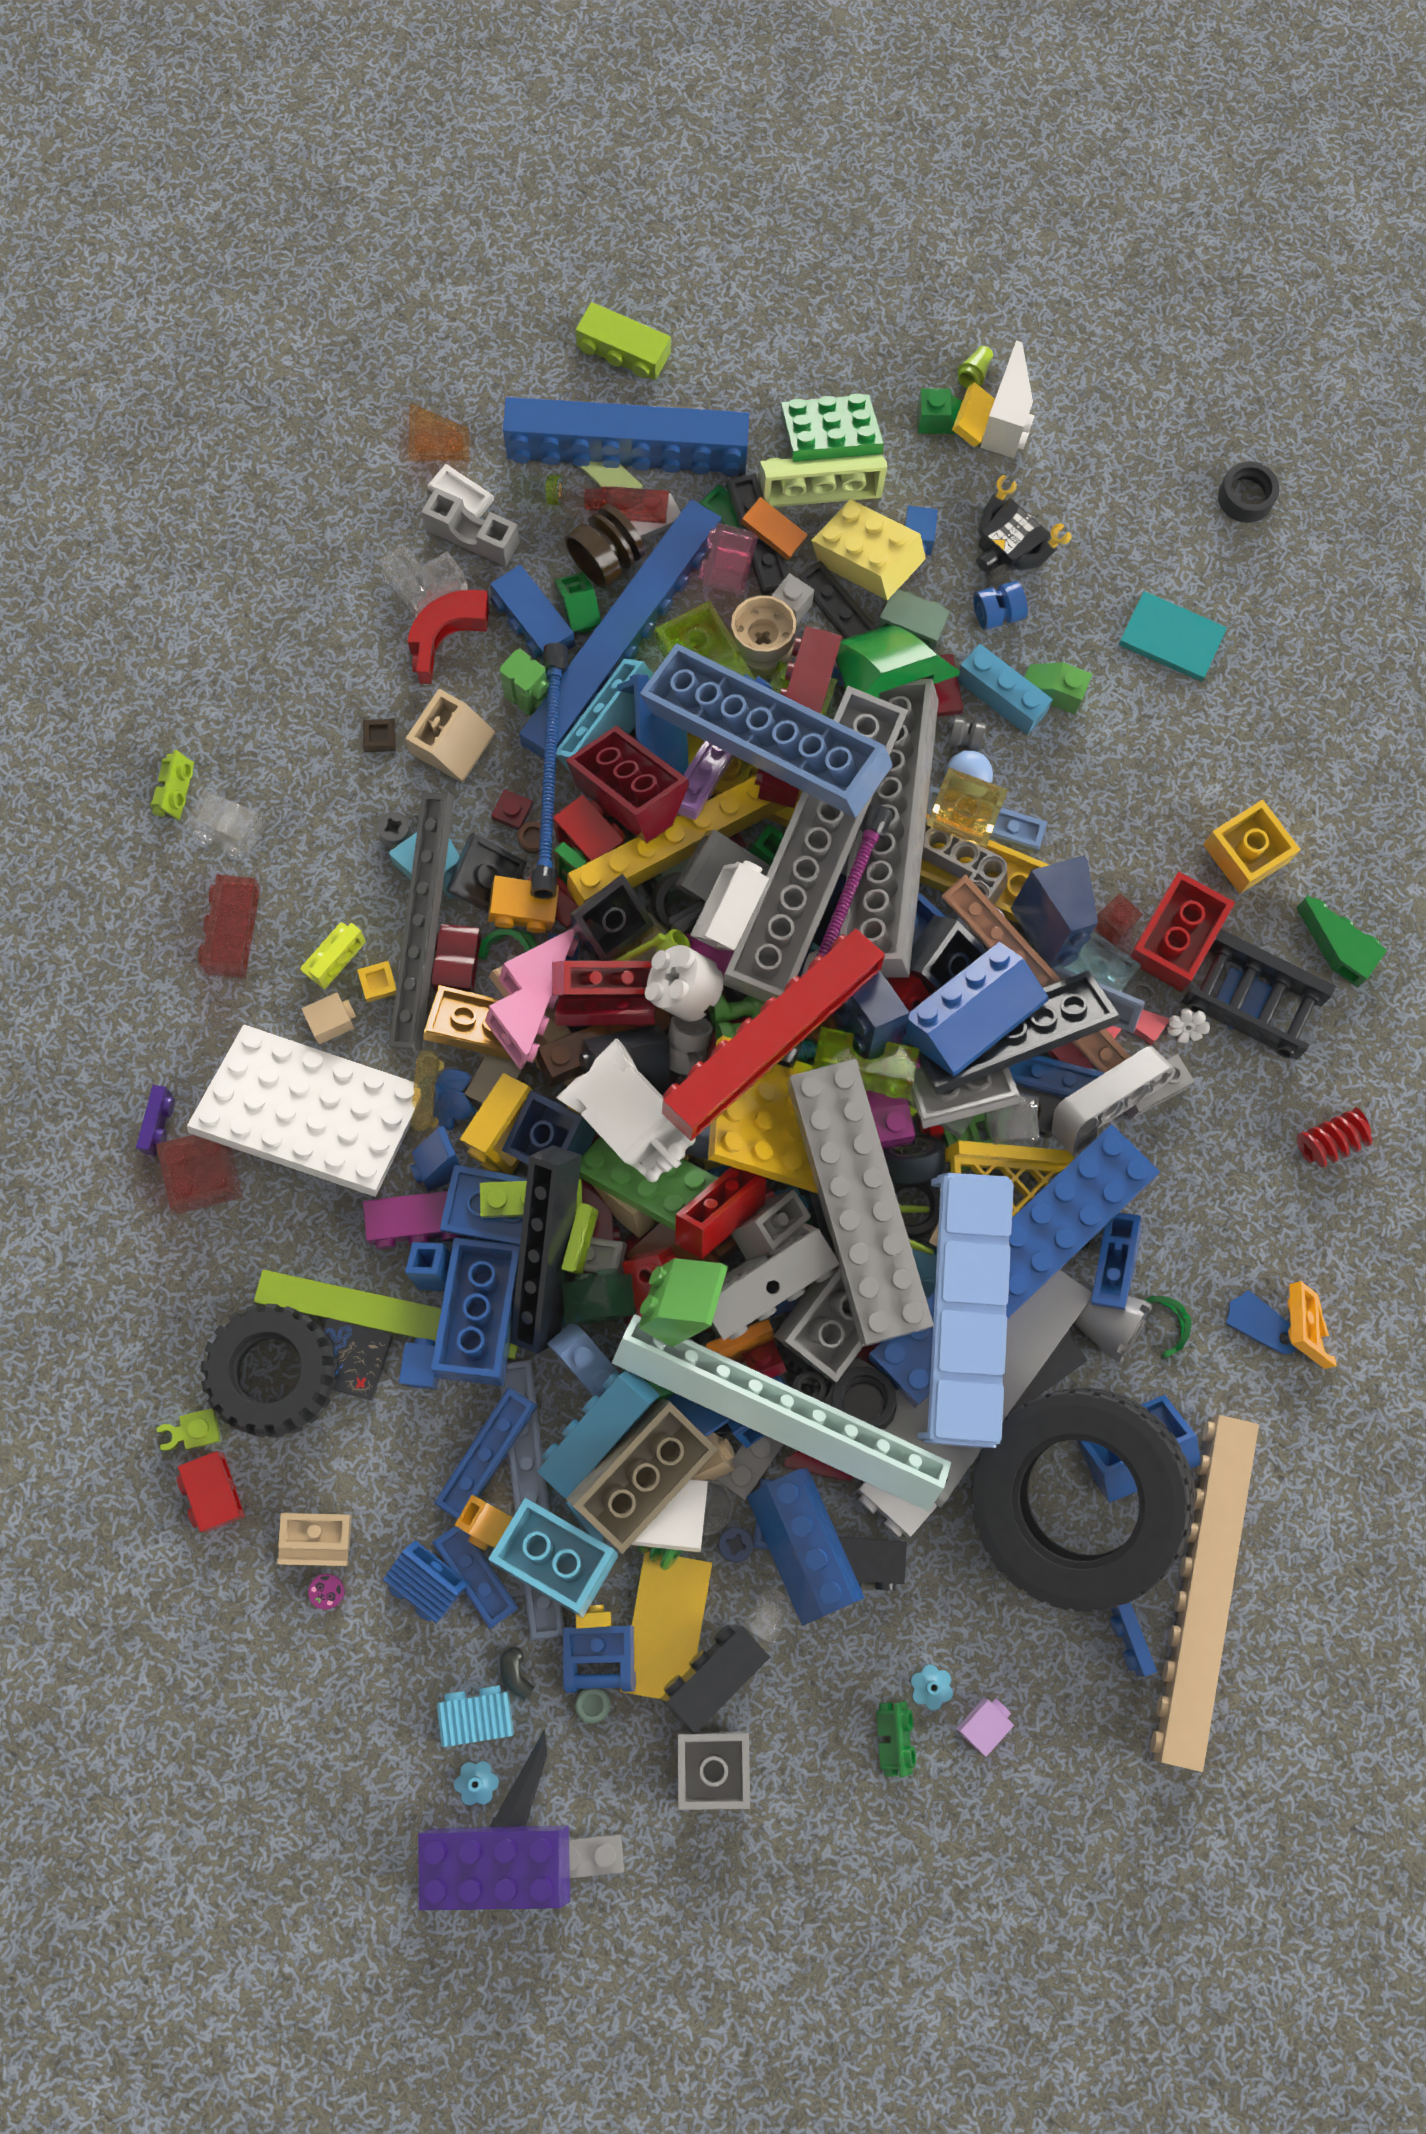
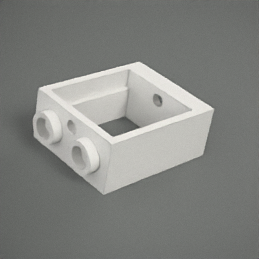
(730, 905)

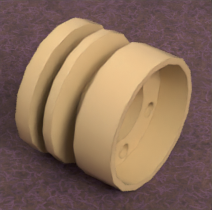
(764, 633)

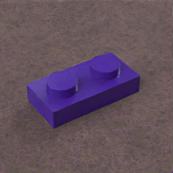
(158, 1108)

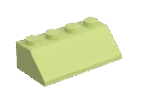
(822, 480)

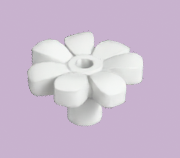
(1188, 1025)

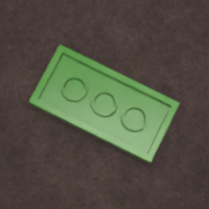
(655, 1199)

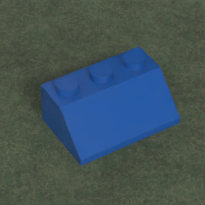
(1113, 1475)

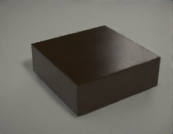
(379, 735)

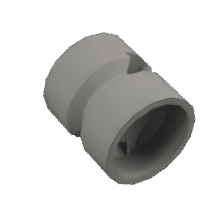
(688, 1043)

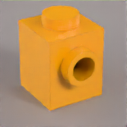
(483, 1523)

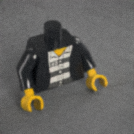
(1013, 535)

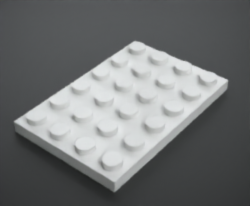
(306, 1110)

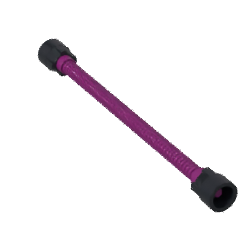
(874, 827)

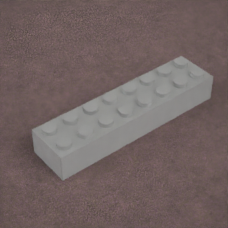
(859, 1203)

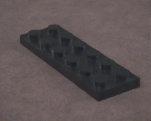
(1073, 1012)

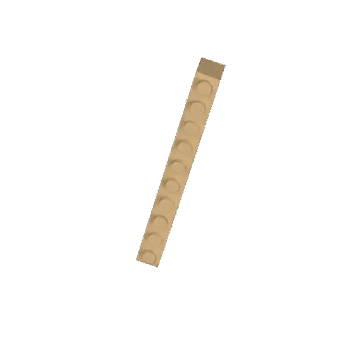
(1205, 1594)

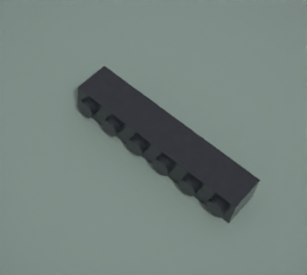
(543, 1245)

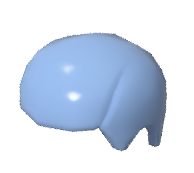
(971, 763)

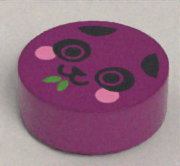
(326, 1591)

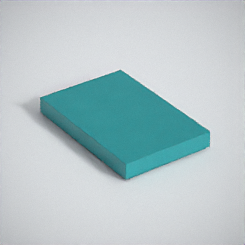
(1172, 636)

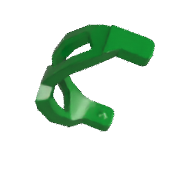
(523, 936)
(1184, 1319)

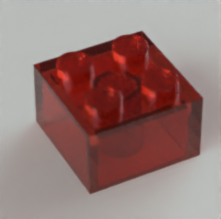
(198, 1173)

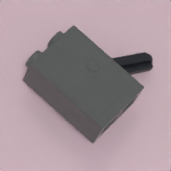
(702, 872)

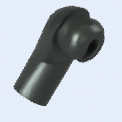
(511, 1672)

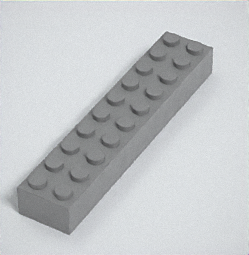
(806, 868)
(890, 883)

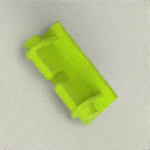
(176, 775)

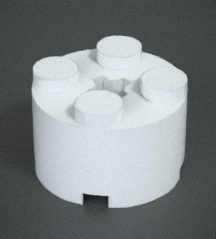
(683, 982)

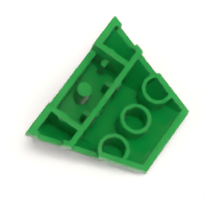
(888, 660)

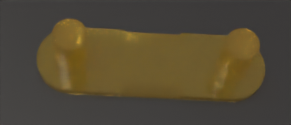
(424, 1088)

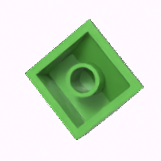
(681, 1299)

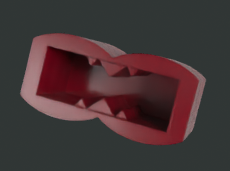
(456, 957)

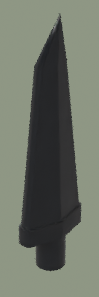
(520, 1798)

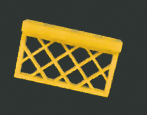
(1009, 1159)

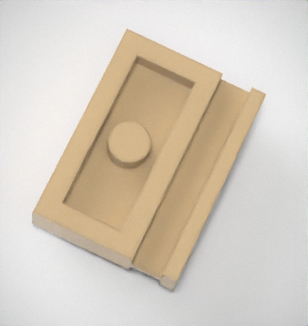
(314, 1539)

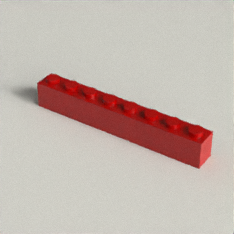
(771, 1034)

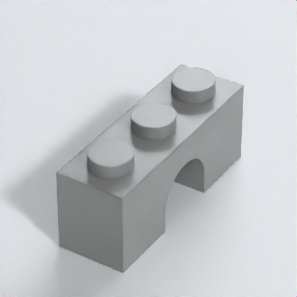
(449, 519)

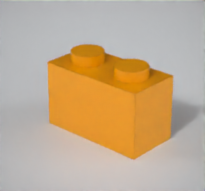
(514, 906)

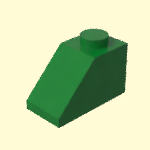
(578, 602)

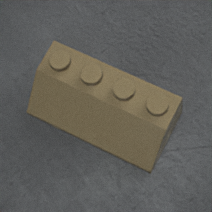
(642, 1474)

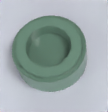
(592, 1705)

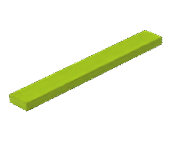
(352, 1306)

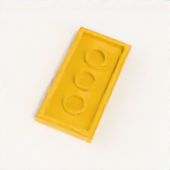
(667, 1621)

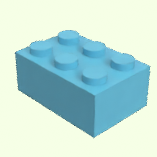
(553, 1557)

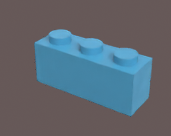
(1004, 689)

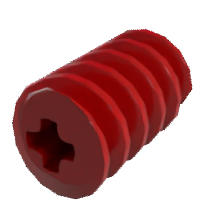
(1335, 1136)

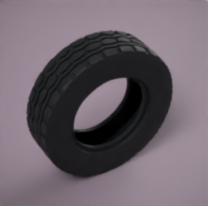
(1037, 1562)

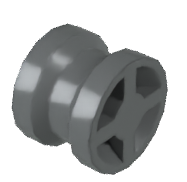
(396, 836)

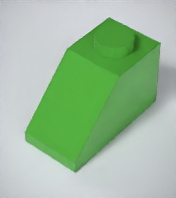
(1061, 683)

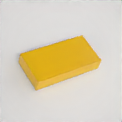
(973, 415)

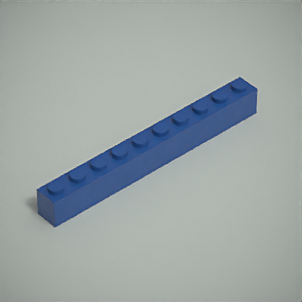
(627, 622)

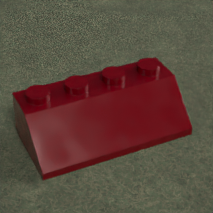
(629, 783)

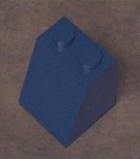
(1058, 910)

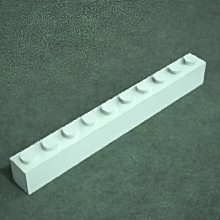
(786, 1415)

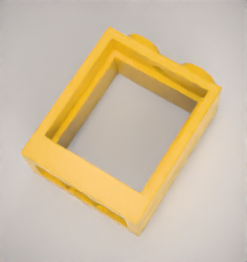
(494, 1123)

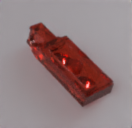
(634, 503)

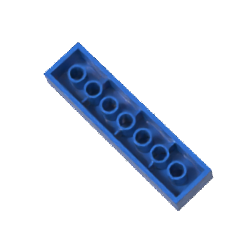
(626, 435)

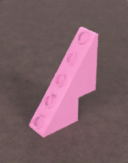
(529, 982)

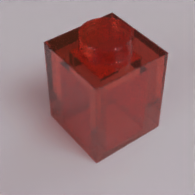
(1117, 919)

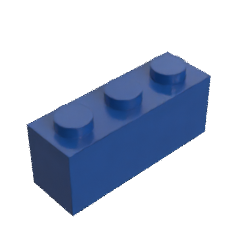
(529, 612)

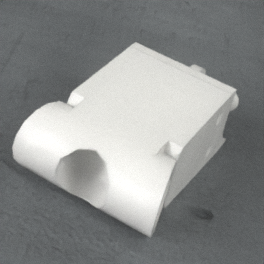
(627, 1113)

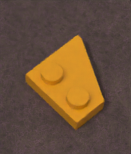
(1308, 1324)

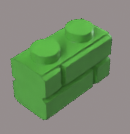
(524, 681)

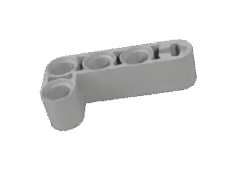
(957, 848)
(1108, 1097)

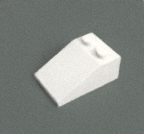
(1010, 417)

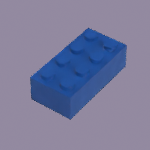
(476, 1312)

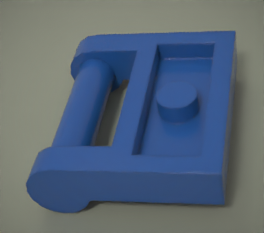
(598, 1645)

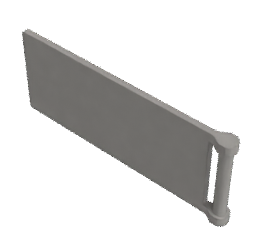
(1030, 1340)

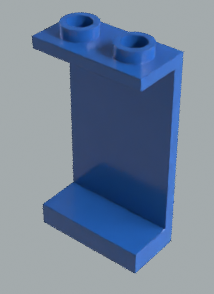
(655, 733)

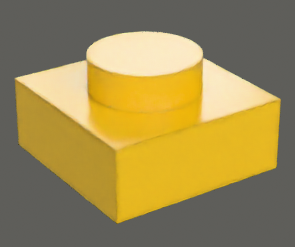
(377, 981)
(594, 1617)

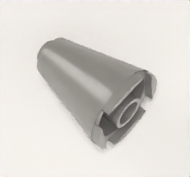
(1113, 1328)

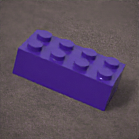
(494, 1868)

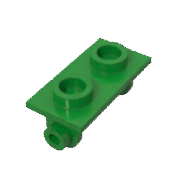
(899, 1752)

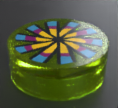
(554, 489)

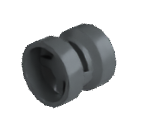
(959, 732)

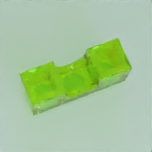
(889, 1074)

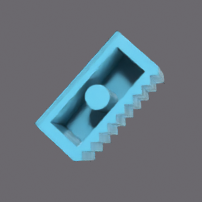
(475, 1717)

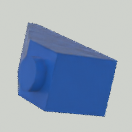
(1117, 1261)

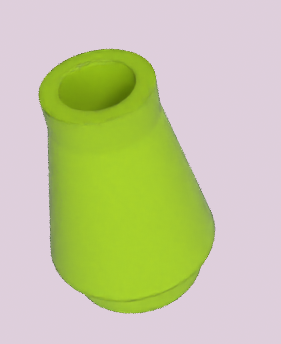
(975, 367)

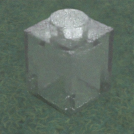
(768, 1615)

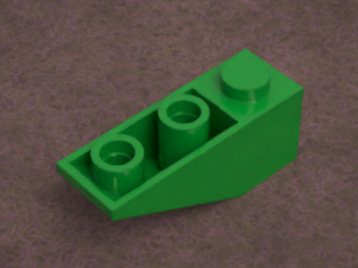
(1342, 945)

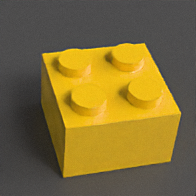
(1251, 846)

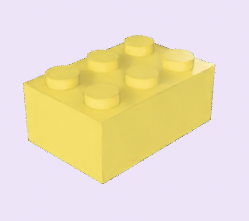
(869, 549)

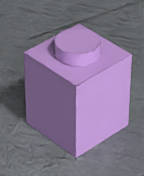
(986, 1725)

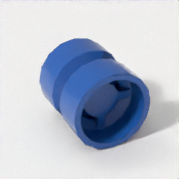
(1004, 604)

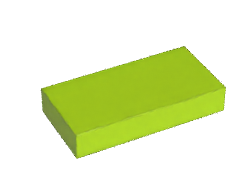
(580, 1239)

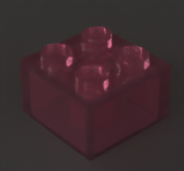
(728, 559)

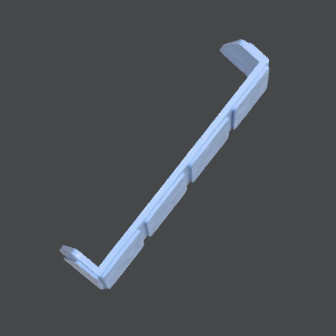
(970, 1311)

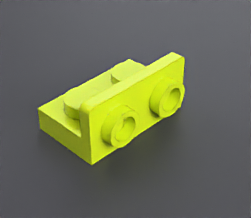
(333, 954)

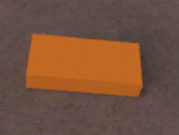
(774, 528)

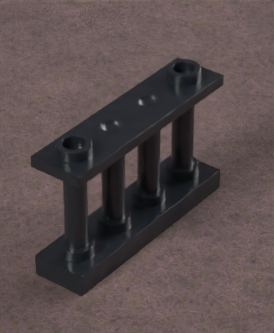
(1283, 978)

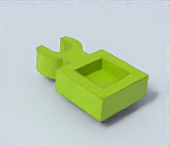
(196, 1430)

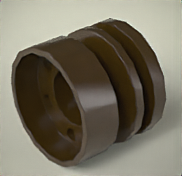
(605, 545)

